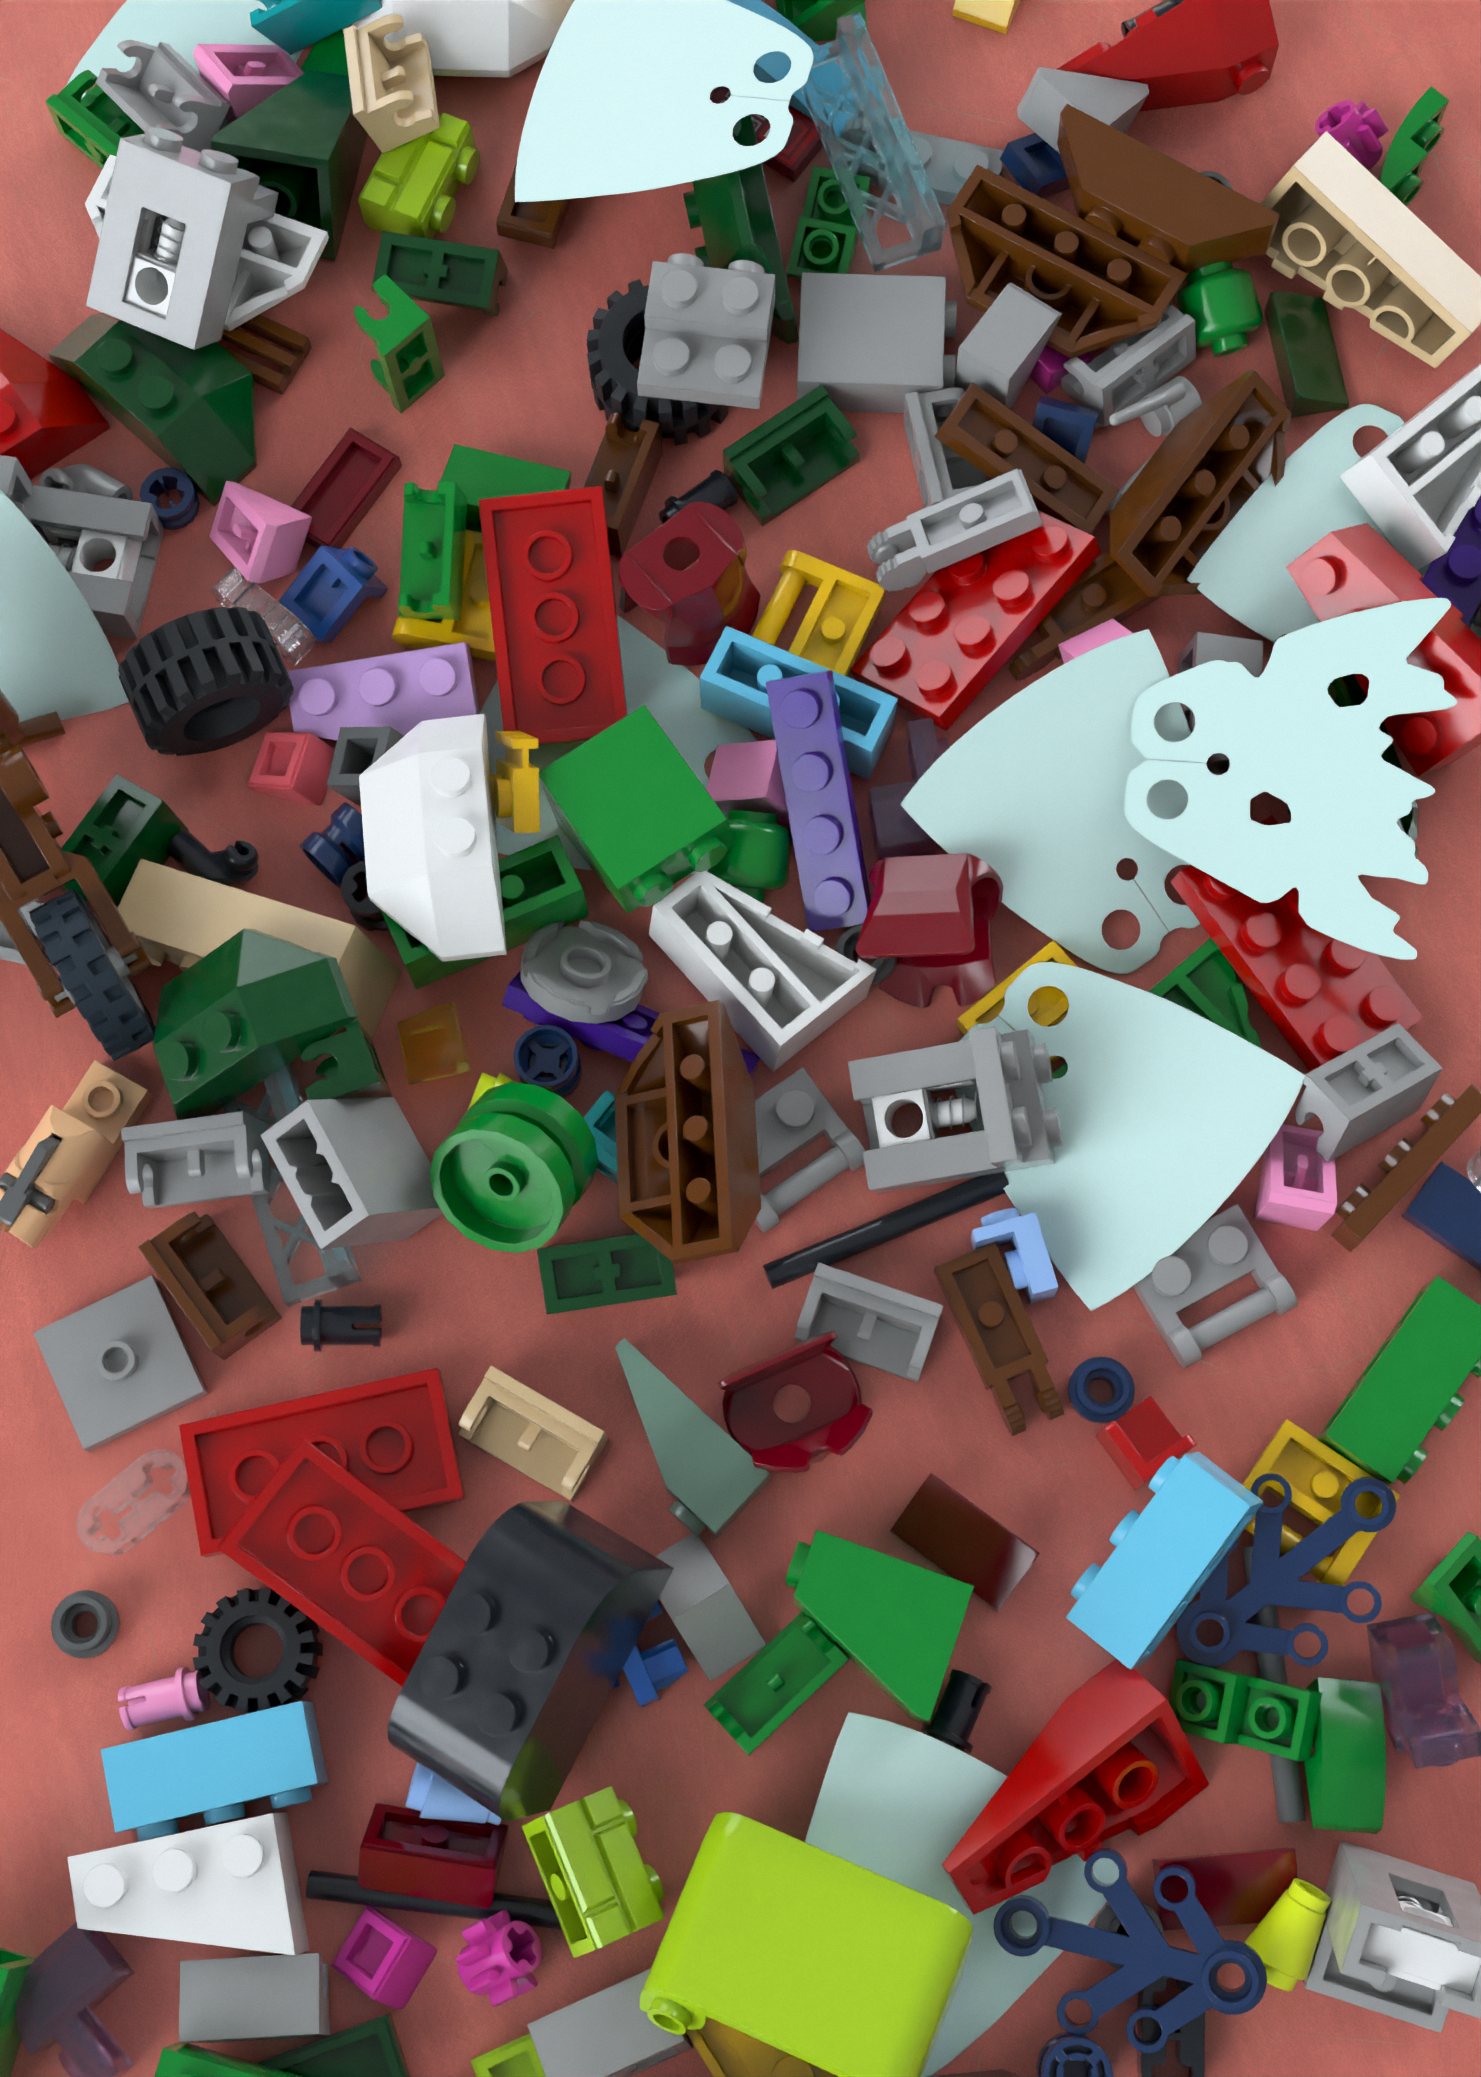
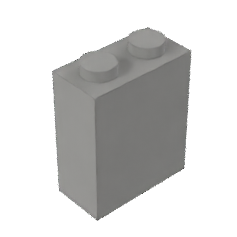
(874, 338)
(354, 1170)

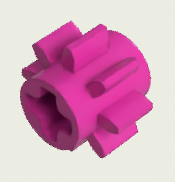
(1355, 129)
(499, 1958)

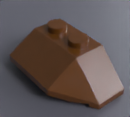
(1157, 199)
(1083, 272)
(1198, 484)
(688, 1137)

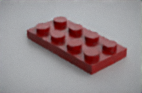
(553, 613)
(973, 620)
(1308, 983)
(382, 1432)
(345, 1559)

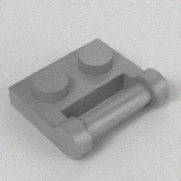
(786, 1123)
(1206, 1263)

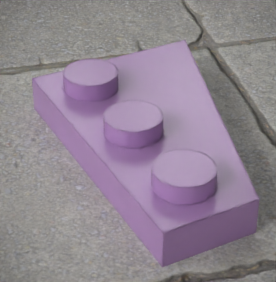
(384, 691)

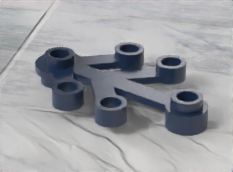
(1277, 1583)
(1142, 1953)

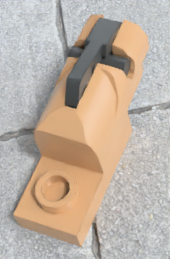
(68, 1153)

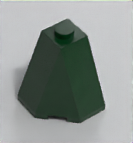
(304, 149)

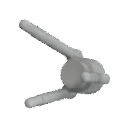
(1159, 414)

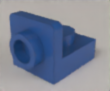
(332, 590)

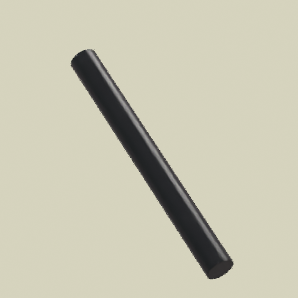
(885, 1228)
(345, 1889)

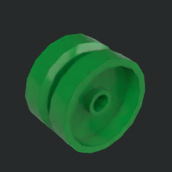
(514, 1167)

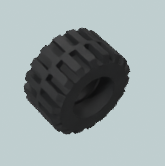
(611, 355)
(205, 681)

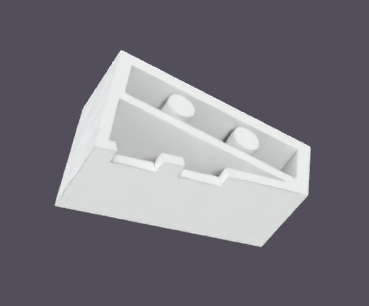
(1425, 473)
(769, 975)
(198, 1886)

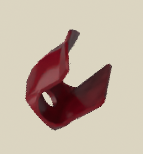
(694, 600)
(937, 923)
(835, 1414)

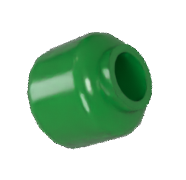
(1223, 307)
(758, 856)

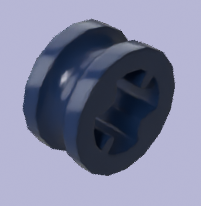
(161, 482)

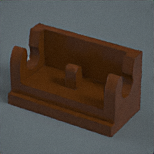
(625, 472)
(210, 1284)

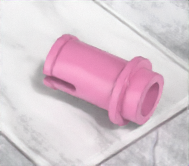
(164, 1699)

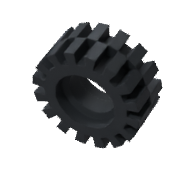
(217, 1651)

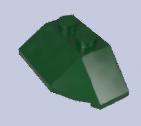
(741, 226)
(177, 400)
(244, 1018)

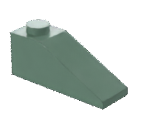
(696, 1457)

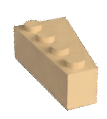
(1372, 253)
(190, 916)

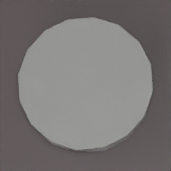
(583, 972)

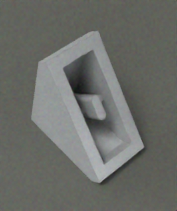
(1103, 98)
(1005, 345)
(707, 1609)

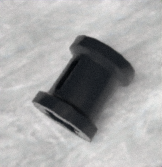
(363, 910)

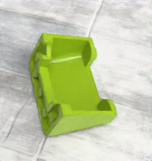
(807, 1954)

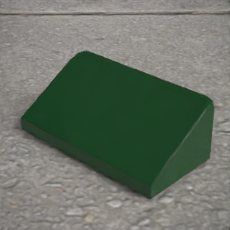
(1305, 353)

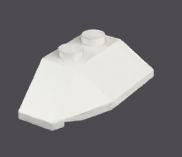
(478, 35)
(272, 263)
(436, 838)

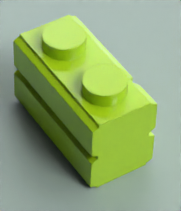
(417, 182)
(595, 1871)

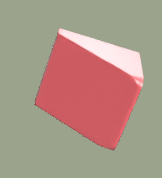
(292, 767)

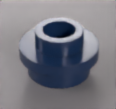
(1113, 1373)

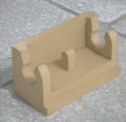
(391, 83)
(532, 1433)

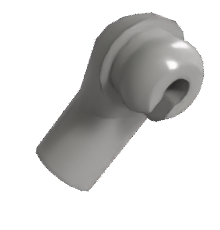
(85, 479)

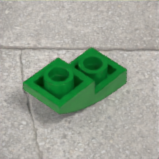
(1411, 145)
(826, 230)
(1244, 1710)
(1349, 1758)

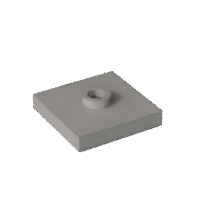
(120, 1363)

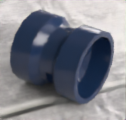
(324, 849)
(540, 1052)
(1070, 2056)

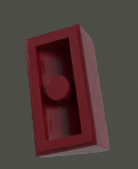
(964, 1541)
(431, 1857)
(1230, 1885)

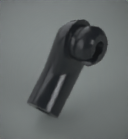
(229, 866)

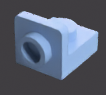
(1029, 1260)

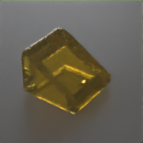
(434, 1044)

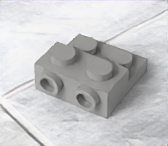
(706, 332)

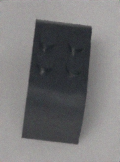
(525, 1655)

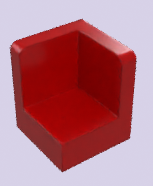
(1143, 1442)

